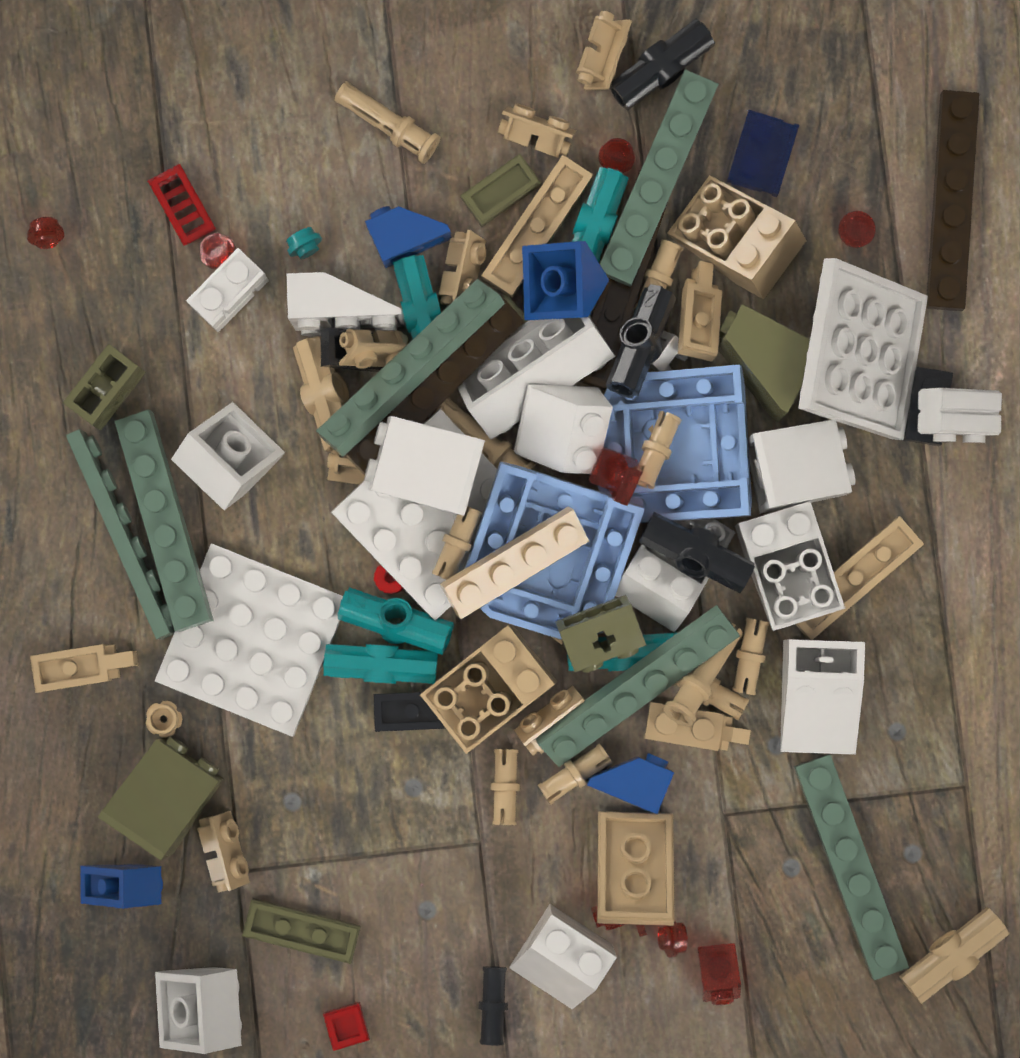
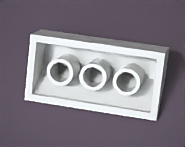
(534, 354)

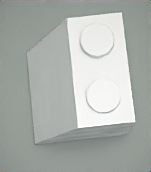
(424, 464)
(799, 465)
(564, 958)

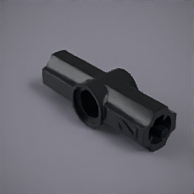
(661, 64)
(646, 325)
(697, 552)

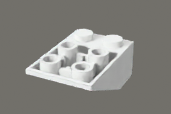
(327, 302)
(790, 565)
(659, 587)
(821, 696)

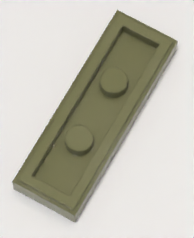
(301, 930)

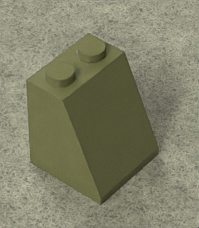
(769, 355)
(162, 797)

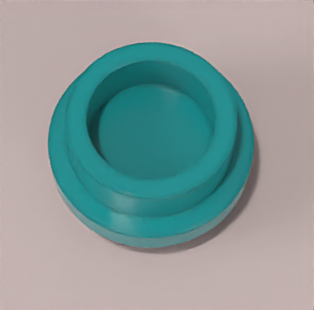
(303, 243)

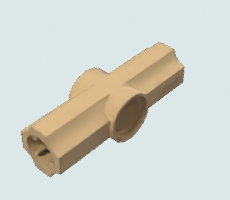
(323, 387)
(954, 955)

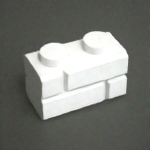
(227, 290)
(959, 412)

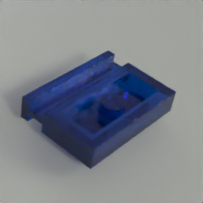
(762, 153)

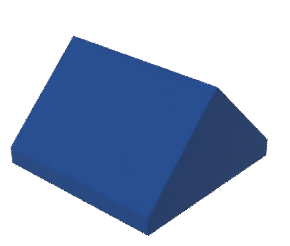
(561, 280)

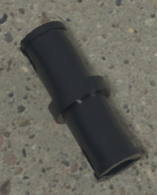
(493, 1005)

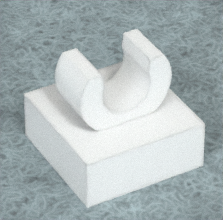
(669, 351)

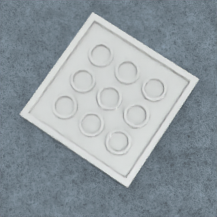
(863, 350)
(410, 535)
(261, 646)

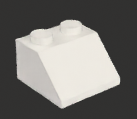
(563, 426)
(227, 455)
(198, 1009)

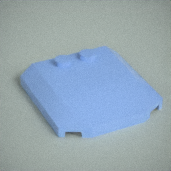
(709, 450)
(578, 580)

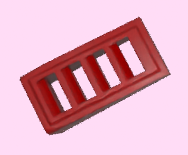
(167, 177)

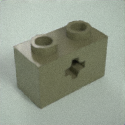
(104, 387)
(581, 637)

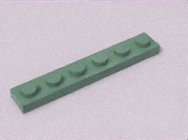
(658, 177)
(410, 367)
(116, 520)
(164, 521)
(638, 685)
(851, 867)

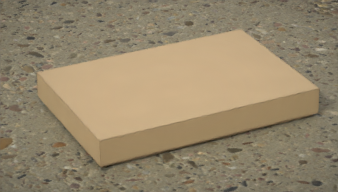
(635, 868)

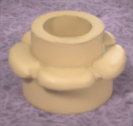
(154, 723)

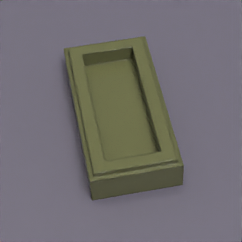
(500, 190)

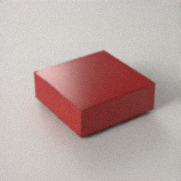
(346, 1026)

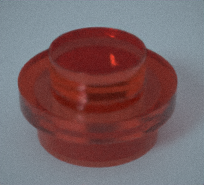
(617, 155)
(856, 229)
(45, 232)
(216, 249)
(673, 939)

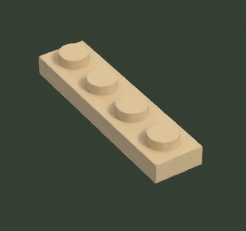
(537, 223)
(514, 562)
(867, 569)

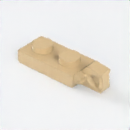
(700, 315)
(79, 667)
(709, 730)

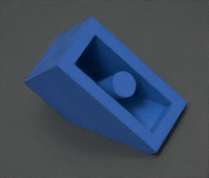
(404, 233)
(636, 781)
(121, 885)

